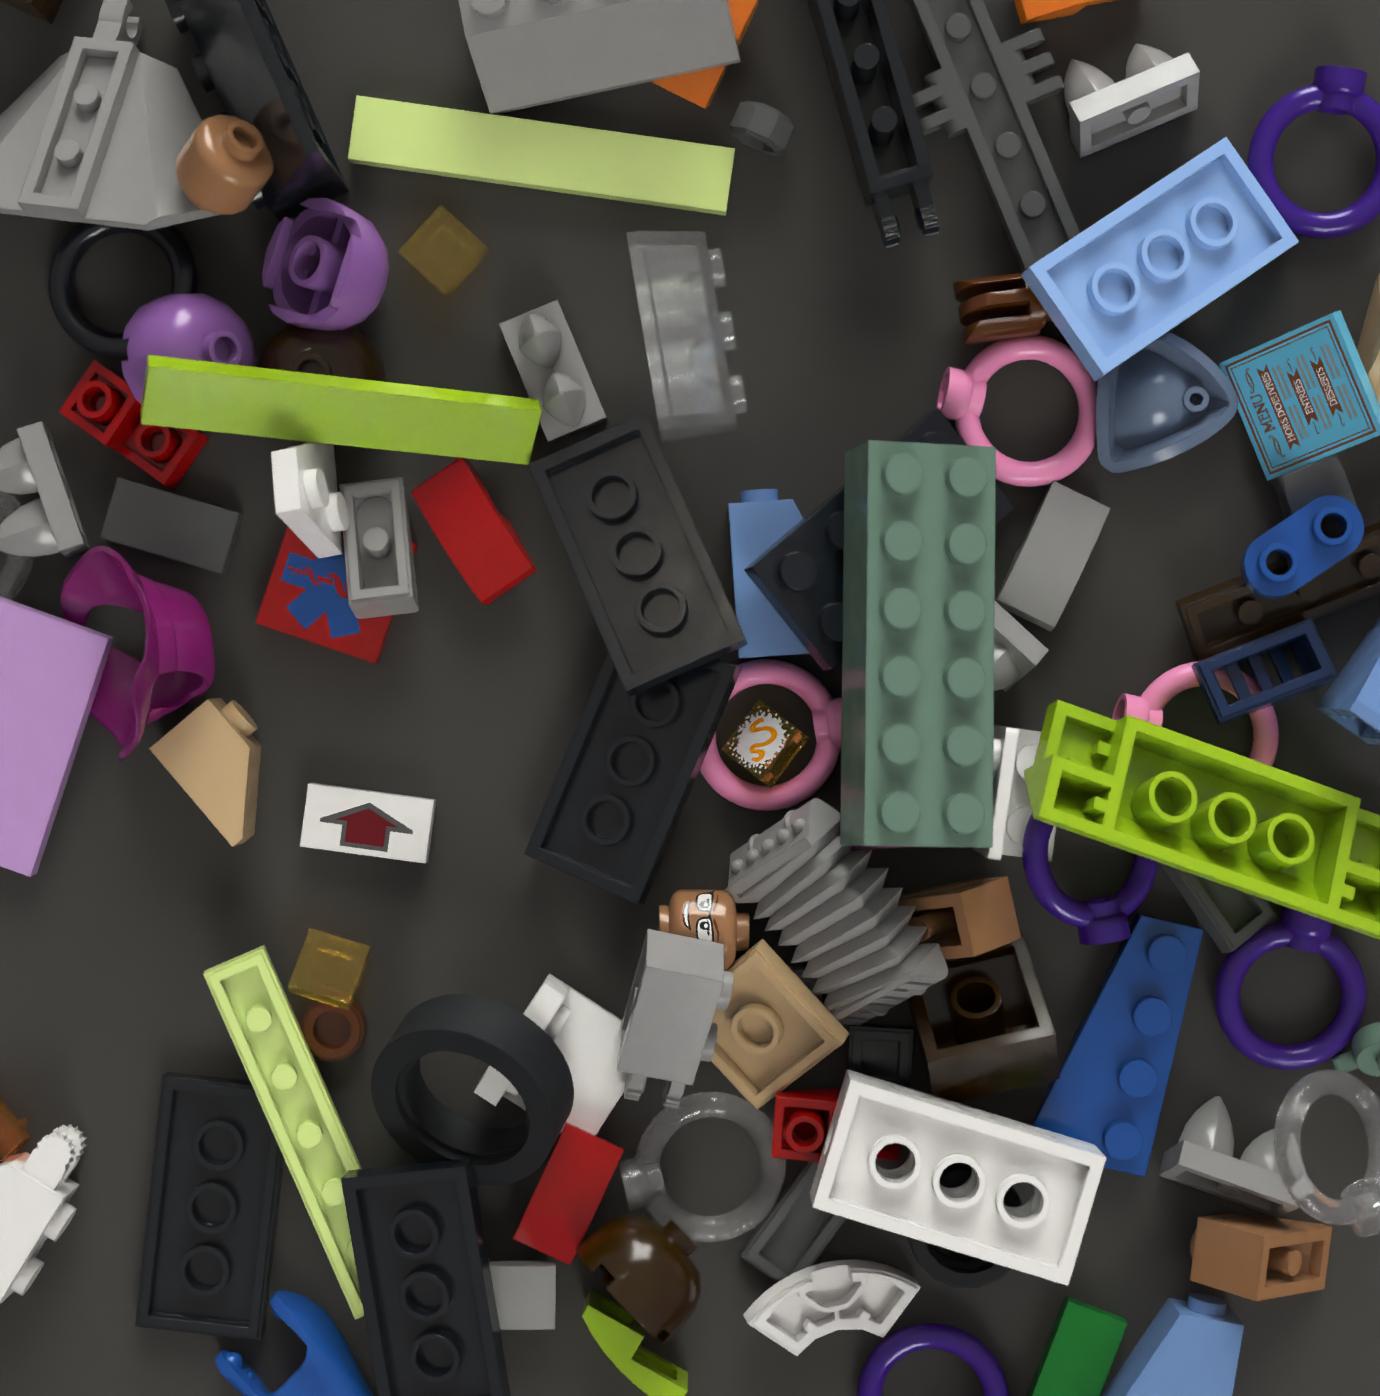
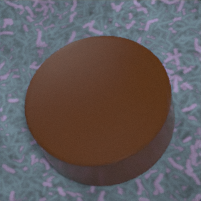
(334, 1031)

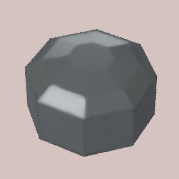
(762, 127)

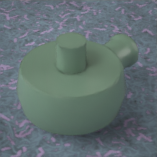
(1364, 1052)

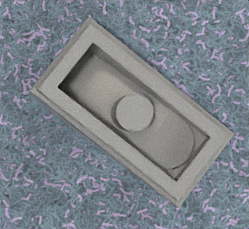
(379, 549)

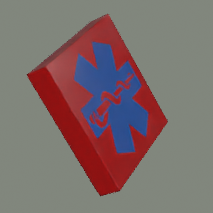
(311, 603)

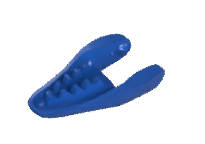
(328, 1361)

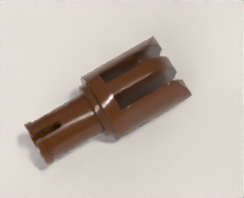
(998, 309)

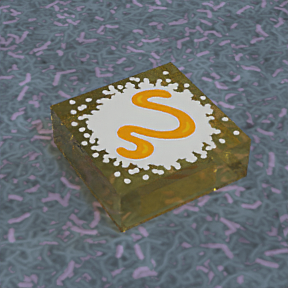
(765, 743)

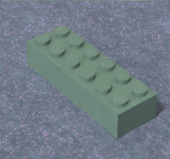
(918, 645)

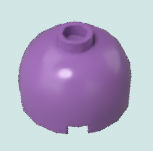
(325, 267)
(184, 328)

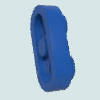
(1303, 546)

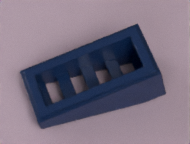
(1307, 651)

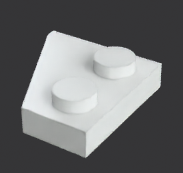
(309, 496)

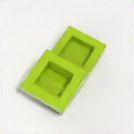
(620, 1340)

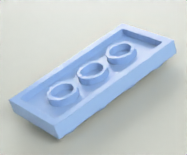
(1159, 258)

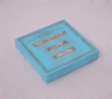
(1304, 395)

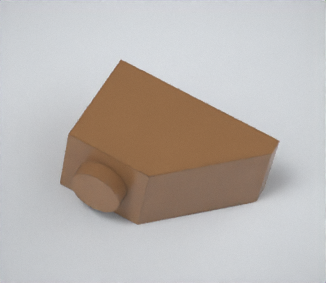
(965, 916)
(1259, 1255)

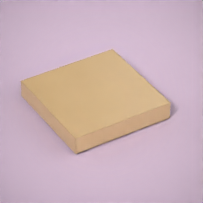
(771, 1027)

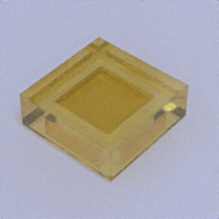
(443, 251)
(329, 969)

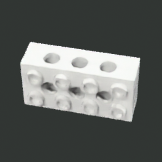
(967, 1219)

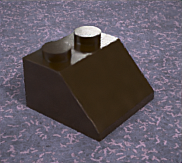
(985, 1026)

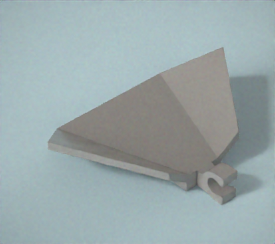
(100, 134)

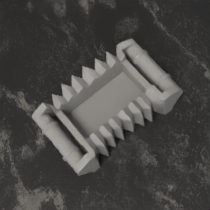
(835, 914)

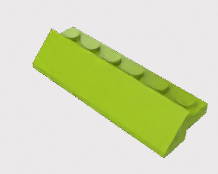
(1209, 814)

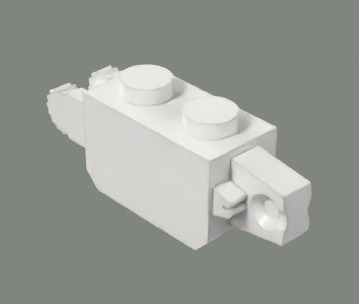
(35, 1205)

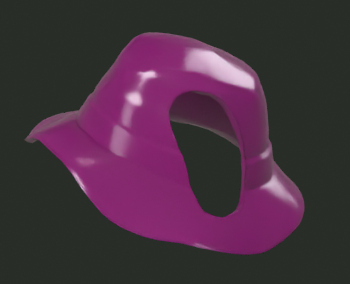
(177, 645)

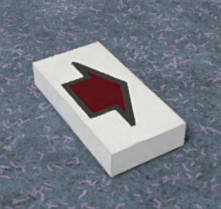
(368, 823)

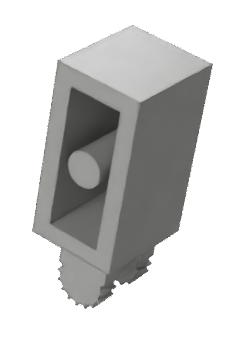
(671, 1013)

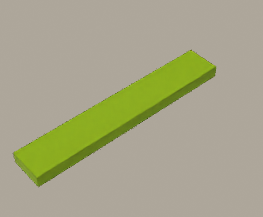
(338, 410)

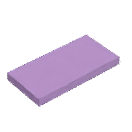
(45, 700)

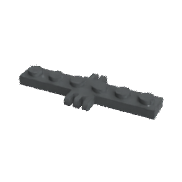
(985, 94)

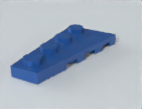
(1126, 1046)

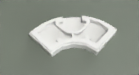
(831, 1299)

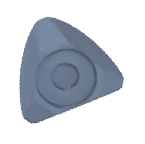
(1160, 405)

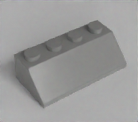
(576, 48)

